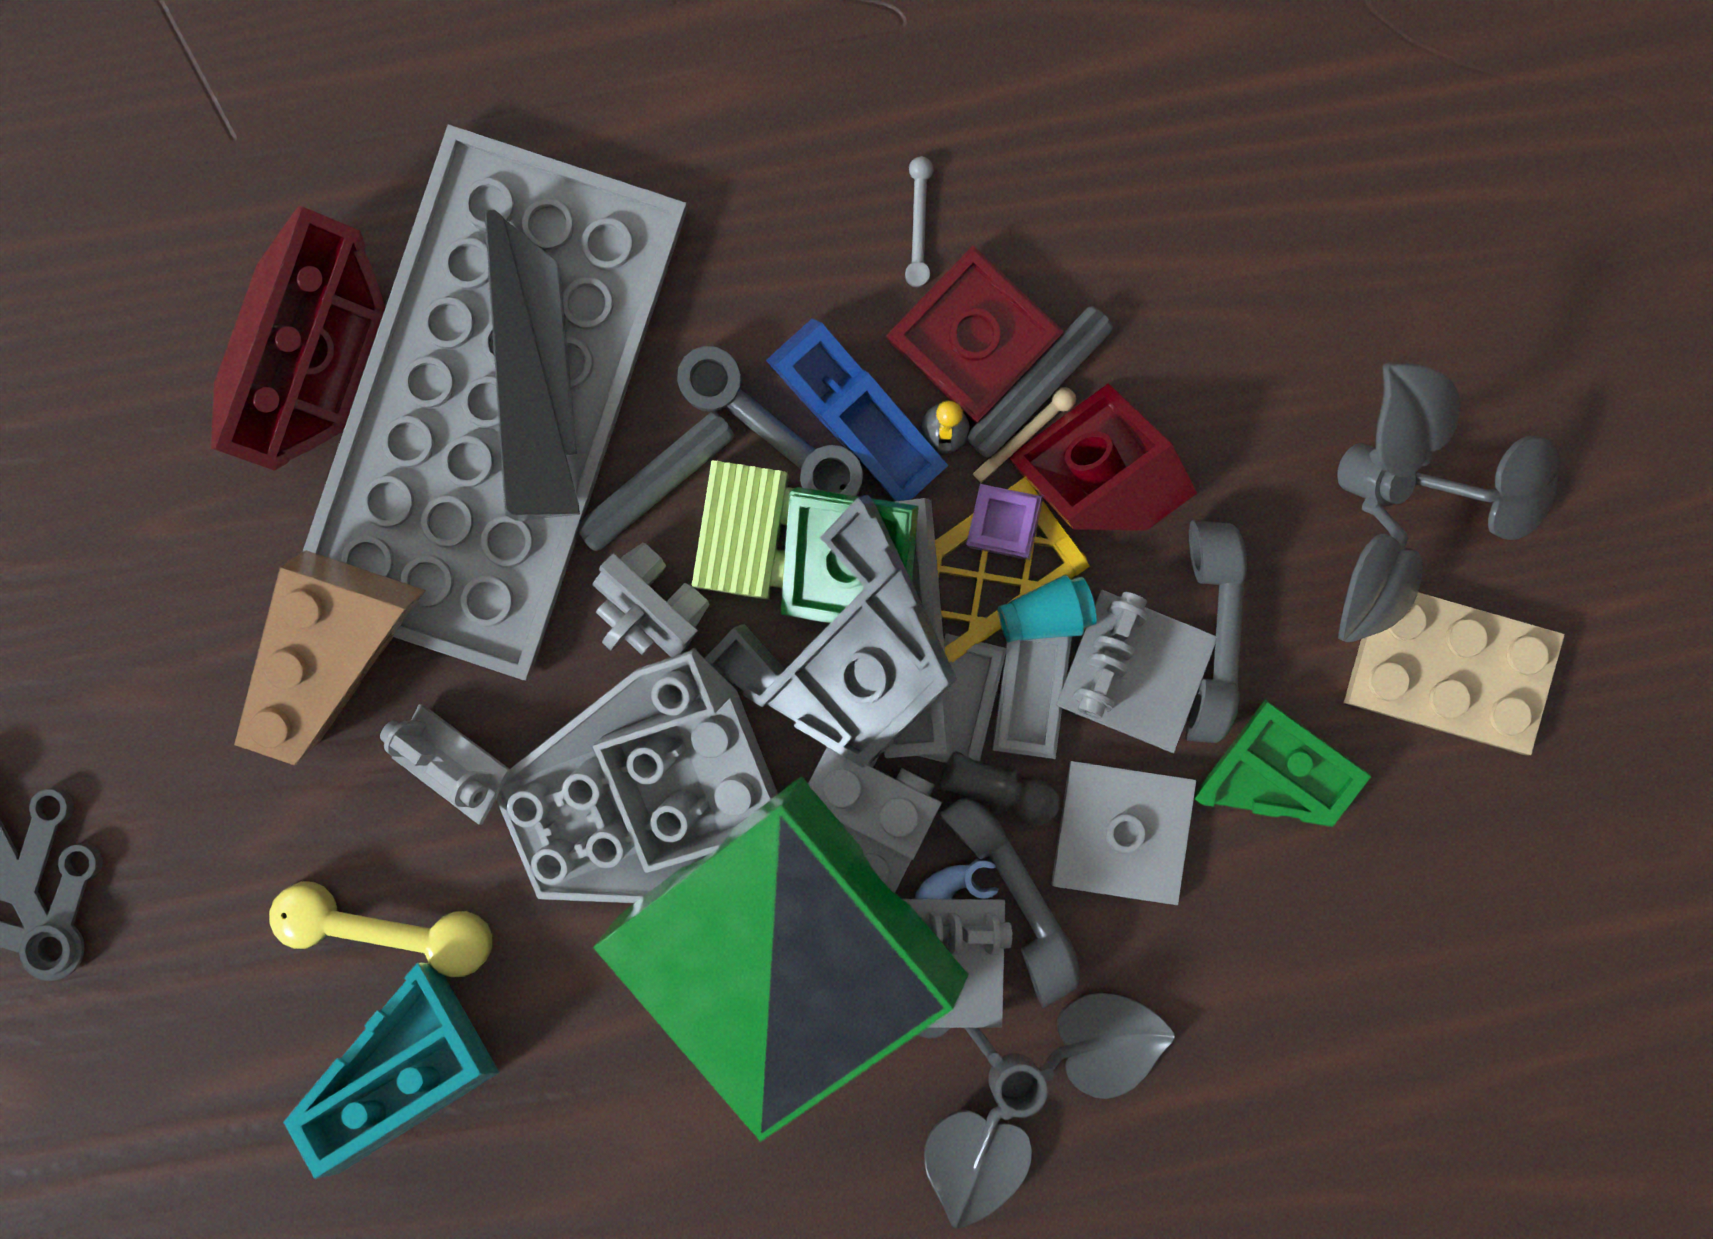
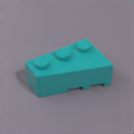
(393, 1077)

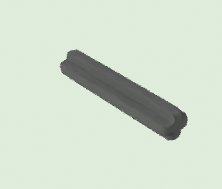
(1040, 382)
(655, 481)

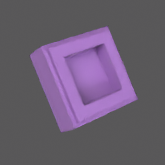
(1004, 522)

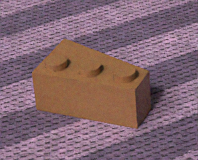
(316, 649)

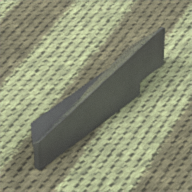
(530, 375)

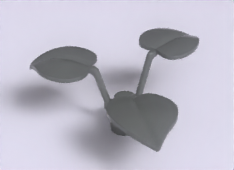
(1418, 418)
(983, 1162)

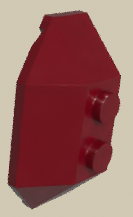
(297, 343)

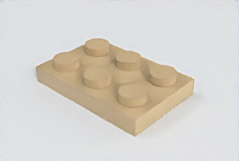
(1459, 673)

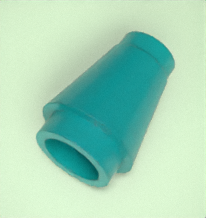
(1049, 611)

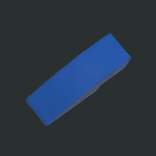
(857, 411)

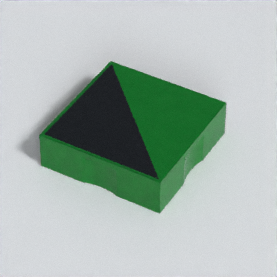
(782, 961)

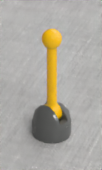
(945, 422)

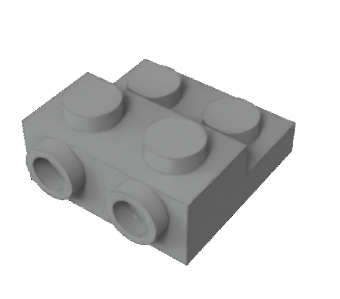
(879, 811)

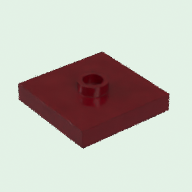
(974, 334)

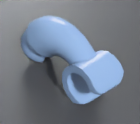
(953, 878)

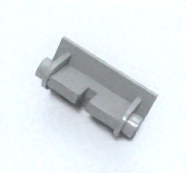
(446, 761)

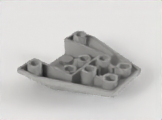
(616, 799)

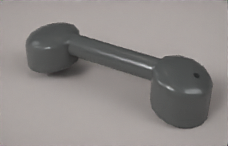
(714, 383)
(1222, 560)
(1051, 956)

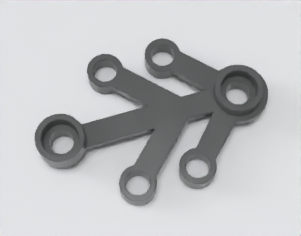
(20, 884)

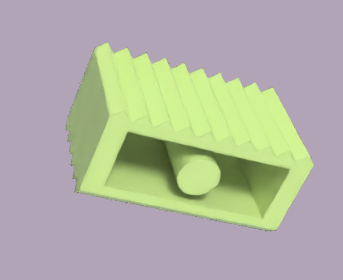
(742, 531)

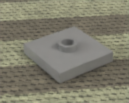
(1123, 833)

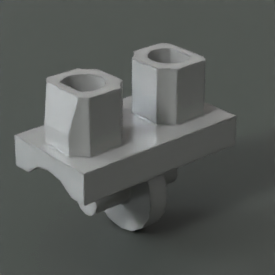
(639, 612)

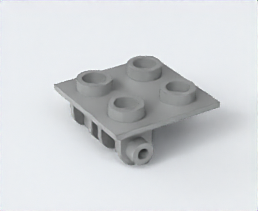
(1137, 670)
(977, 938)

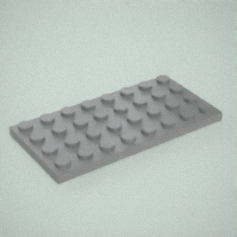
(421, 449)

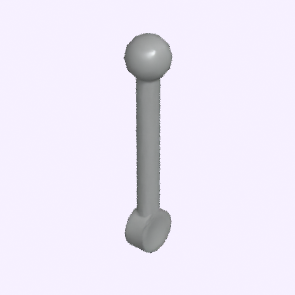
(917, 272)

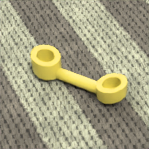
(308, 914)

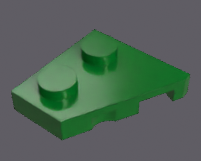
(1283, 771)

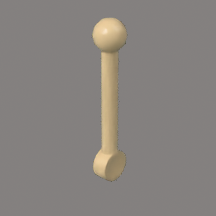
(1062, 400)

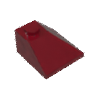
(1105, 467)

